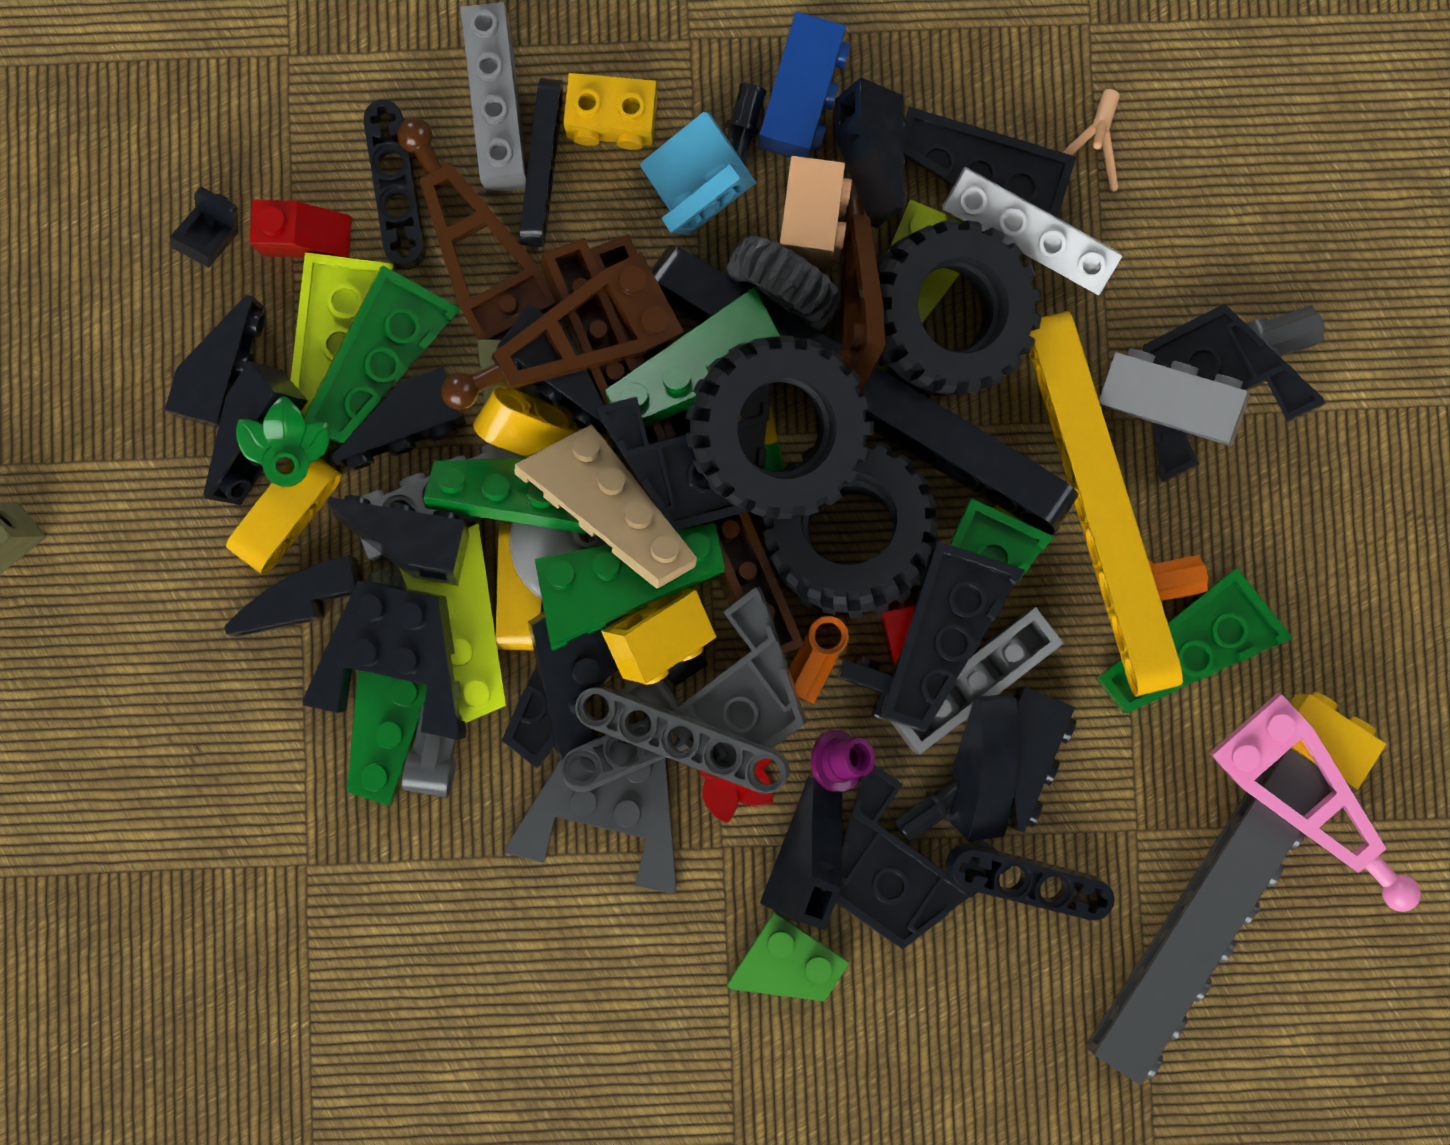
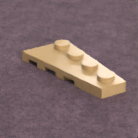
(608, 501)

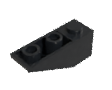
(871, 142)
(215, 364)
(572, 391)
(249, 398)
(401, 419)
(416, 542)
(1042, 728)
(810, 860)

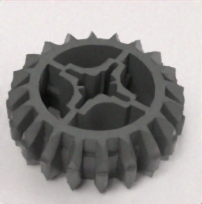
(785, 281)

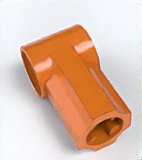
(1180, 577)
(813, 663)

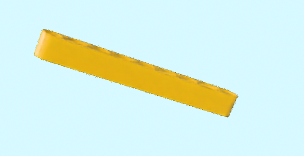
(1104, 507)

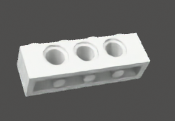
(1033, 231)

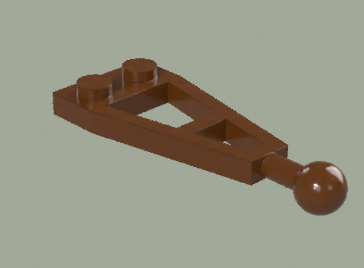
(638, 303)
(861, 303)
(499, 307)

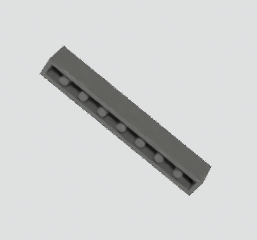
(1206, 921)

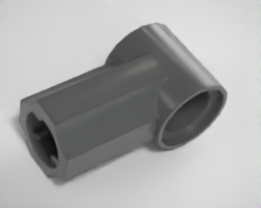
(1290, 331)
(430, 764)

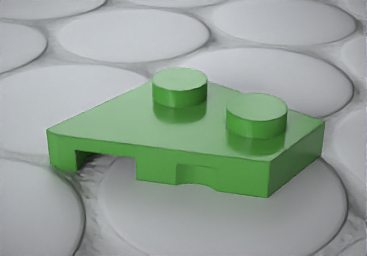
(788, 963)

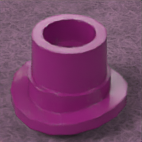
(840, 760)

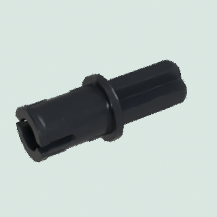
(744, 118)
(928, 811)

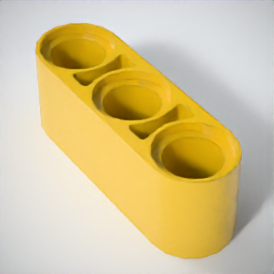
(523, 422)
(282, 516)
(514, 600)

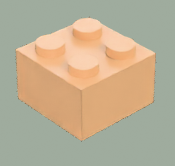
(812, 208)

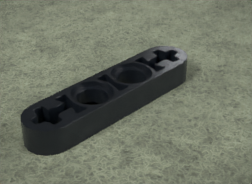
(541, 162)
(394, 184)
(1030, 882)

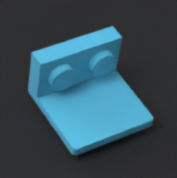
(696, 175)

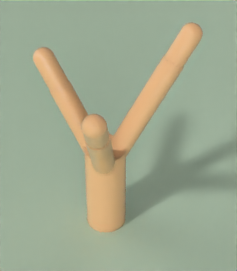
(1102, 137)

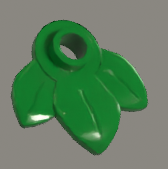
(283, 436)

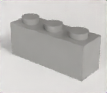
(1175, 396)

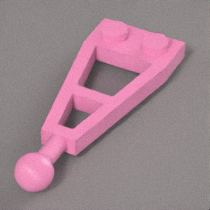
(1268, 737)

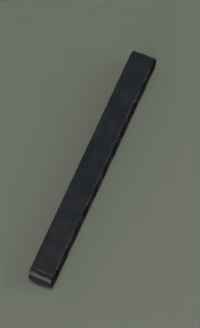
(896, 409)

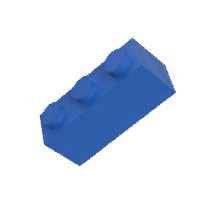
(804, 87)

